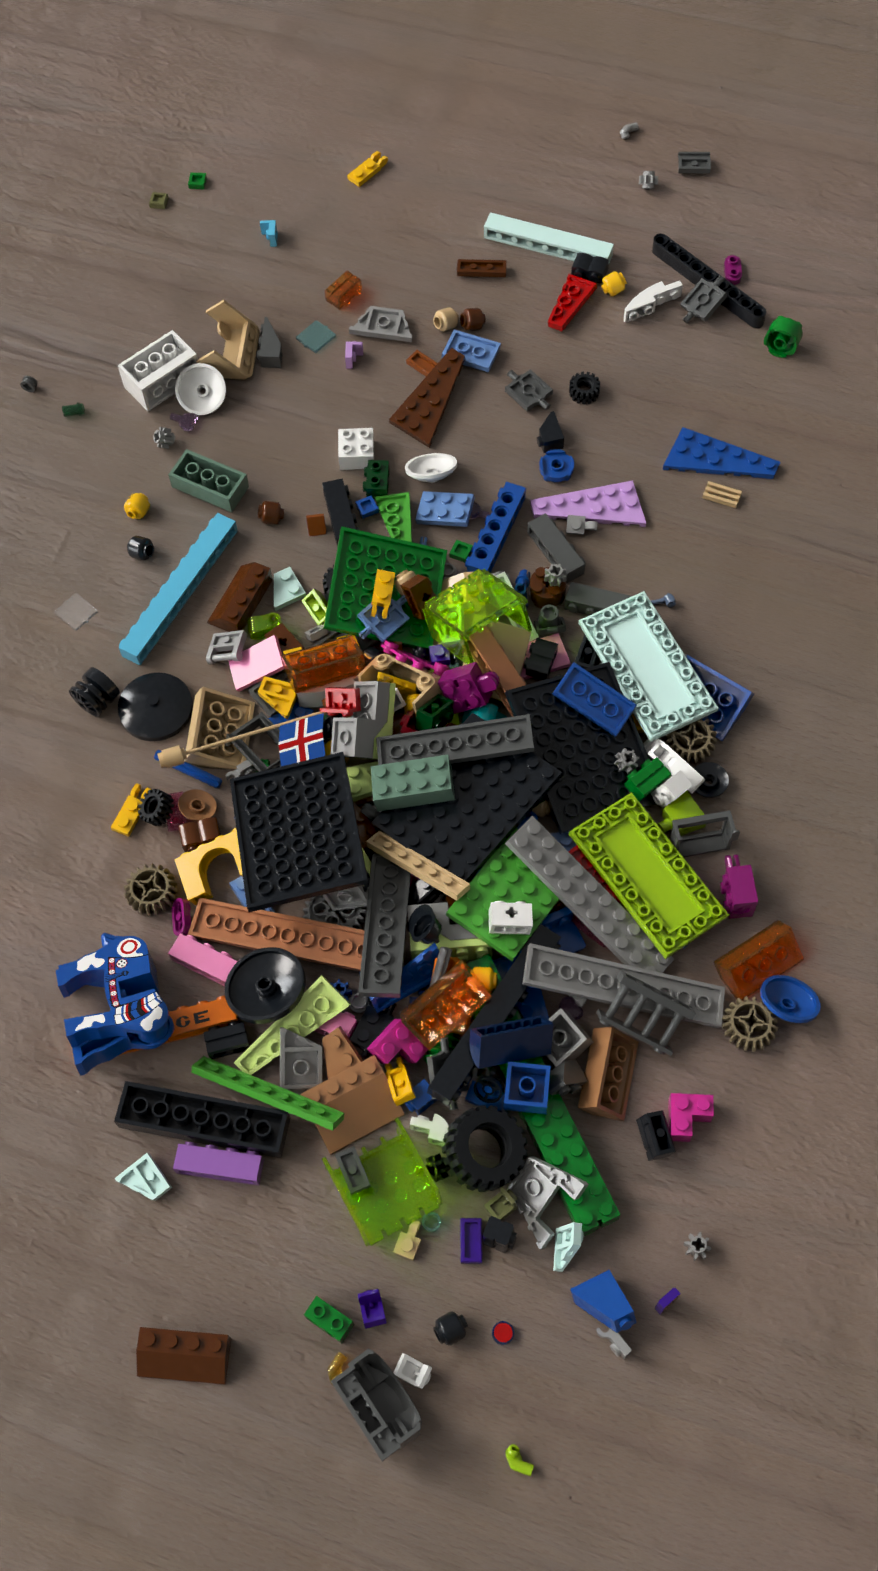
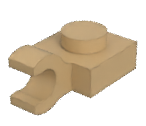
(408, 1243)

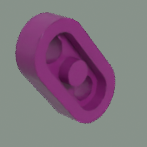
(733, 269)
(181, 916)

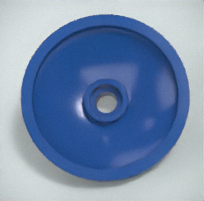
(790, 999)

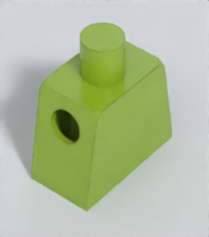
(681, 808)

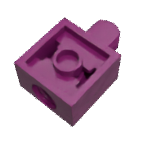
(468, 686)
(738, 889)

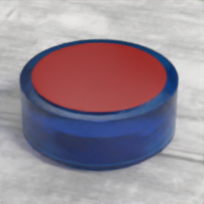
(502, 1333)

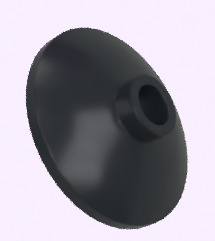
(716, 775)

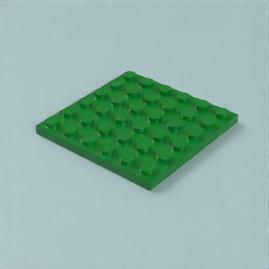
(354, 578)

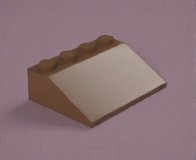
(363, 1098)

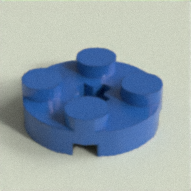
(556, 474)

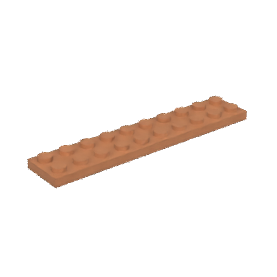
(260, 929)

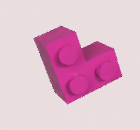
(397, 1039)
(684, 1110)

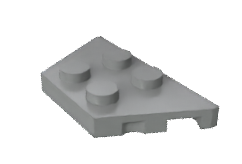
(382, 323)
(299, 1062)

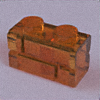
(343, 290)

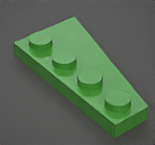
(396, 515)

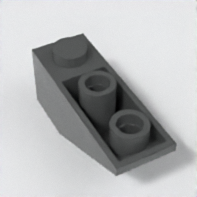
(270, 347)

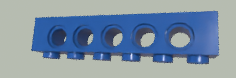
(508, 505)

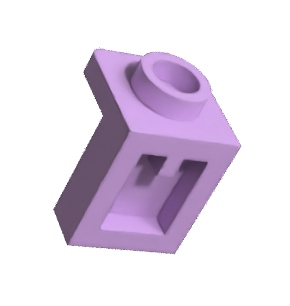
(352, 350)

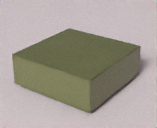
(158, 200)

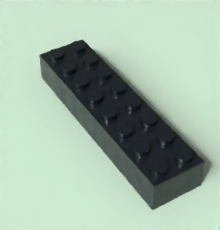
(202, 1119)

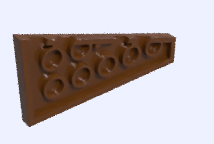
(427, 403)

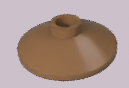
(198, 799)

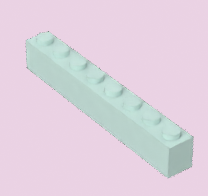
(543, 238)

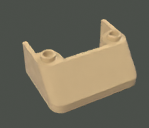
(240, 344)
(424, 679)

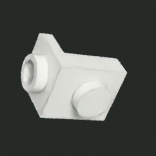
(412, 1371)

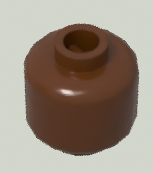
(472, 319)
(270, 512)

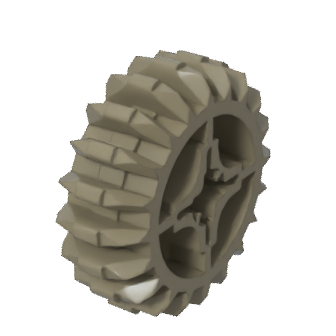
(698, 739)
(140, 882)
(741, 1022)

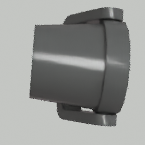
(549, 621)

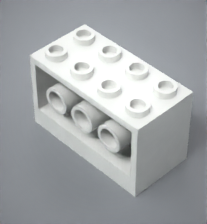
(154, 370)

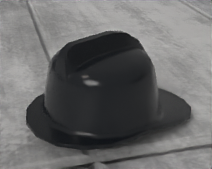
(424, 925)

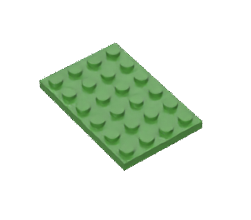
(507, 880)

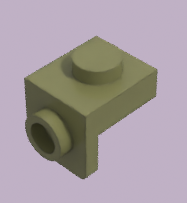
(502, 1204)

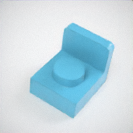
(269, 228)

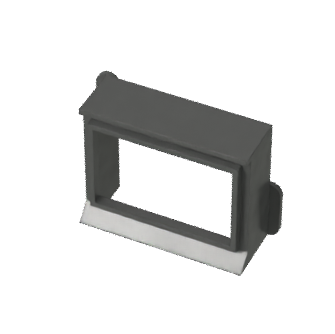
(262, 721)
(708, 841)

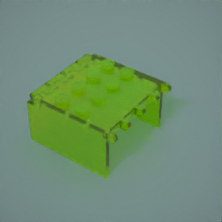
(469, 608)
(397, 1189)

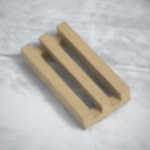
(723, 492)

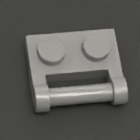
(226, 642)

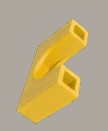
(194, 865)

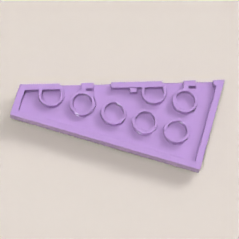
(601, 504)

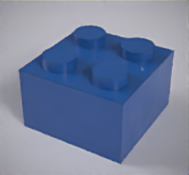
(527, 1087)

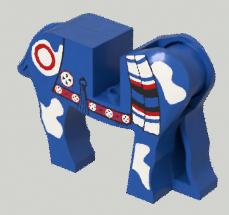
(131, 987)

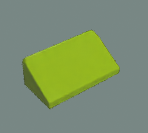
(316, 606)

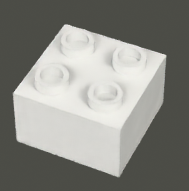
(355, 448)

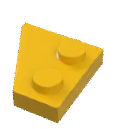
(405, 687)
(278, 695)

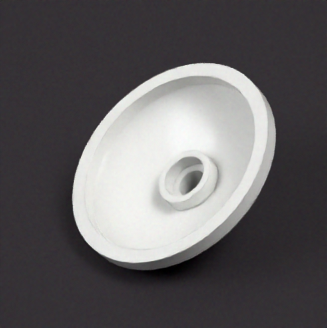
(191, 382)
(431, 467)

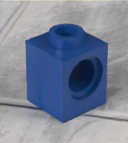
(422, 1100)

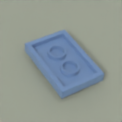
(477, 350)
(445, 509)

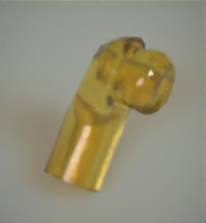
(335, 1367)

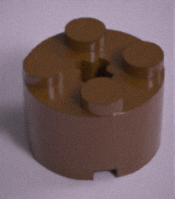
(542, 593)

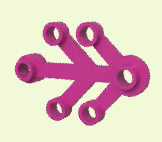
(392, 648)

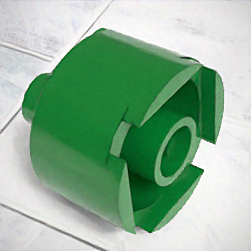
(783, 336)

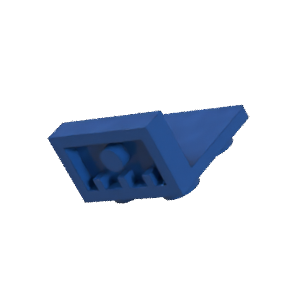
(561, 924)

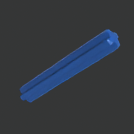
(196, 773)

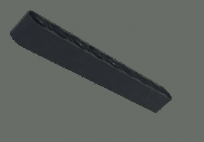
(695, 269)

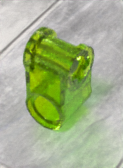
(260, 625)

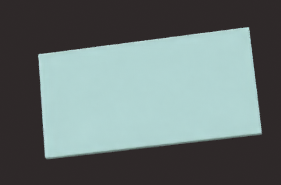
(648, 665)

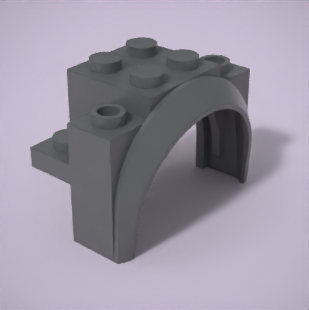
(378, 1403)

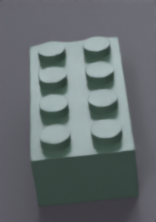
(209, 480)
(412, 783)

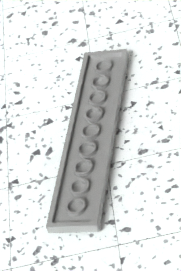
(585, 897)
(598, 981)

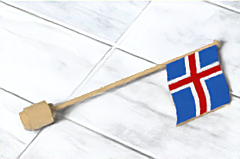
(298, 741)

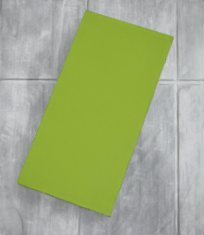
(648, 875)

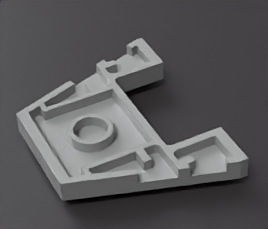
(536, 1188)

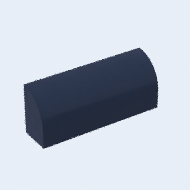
(511, 1041)

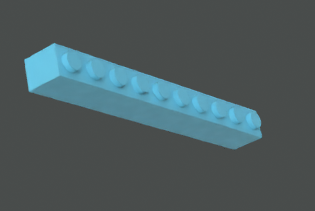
(178, 589)

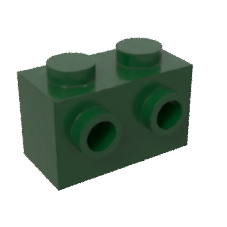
(377, 478)
(434, 713)

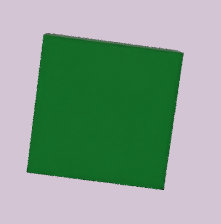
(197, 180)
(460, 551)

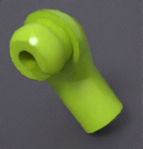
(515, 1461)

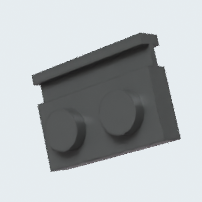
(694, 162)

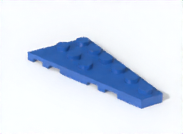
(714, 456)

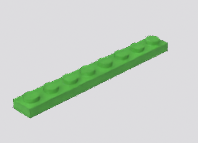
(268, 1093)

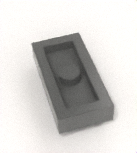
(352, 1170)

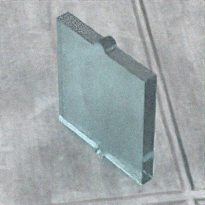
(315, 336)

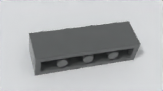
(555, 546)
(589, 599)

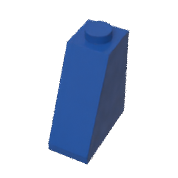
(605, 1301)

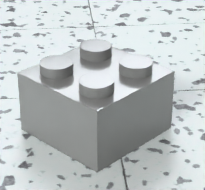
(568, 1038)

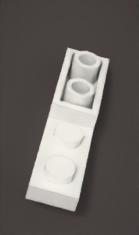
(652, 296)
(673, 762)

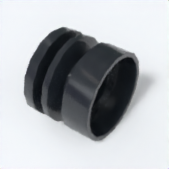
(94, 691)

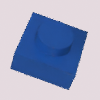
(367, 507)

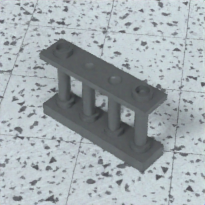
(645, 993)

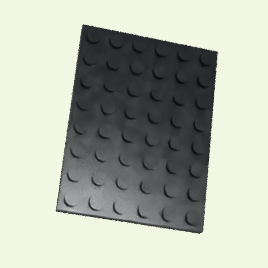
(578, 750)
(487, 808)
(297, 832)

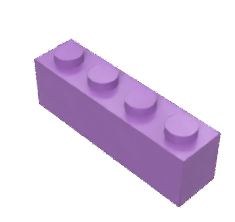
(218, 1164)

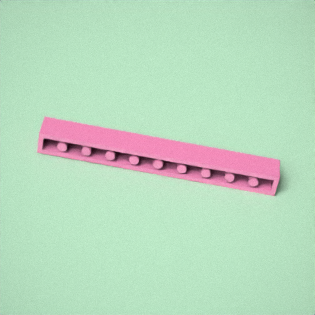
(217, 965)

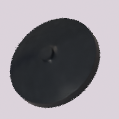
(155, 706)
(265, 985)

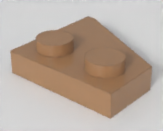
(339, 1052)

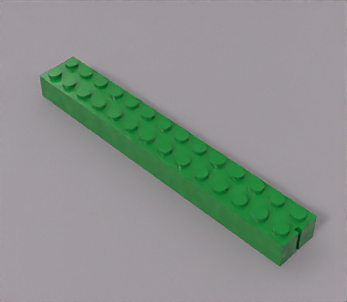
(563, 1146)

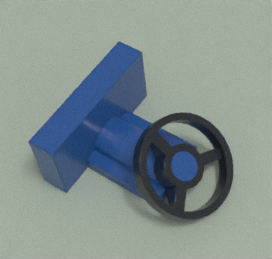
(486, 1092)

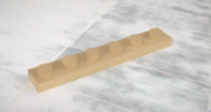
(418, 865)

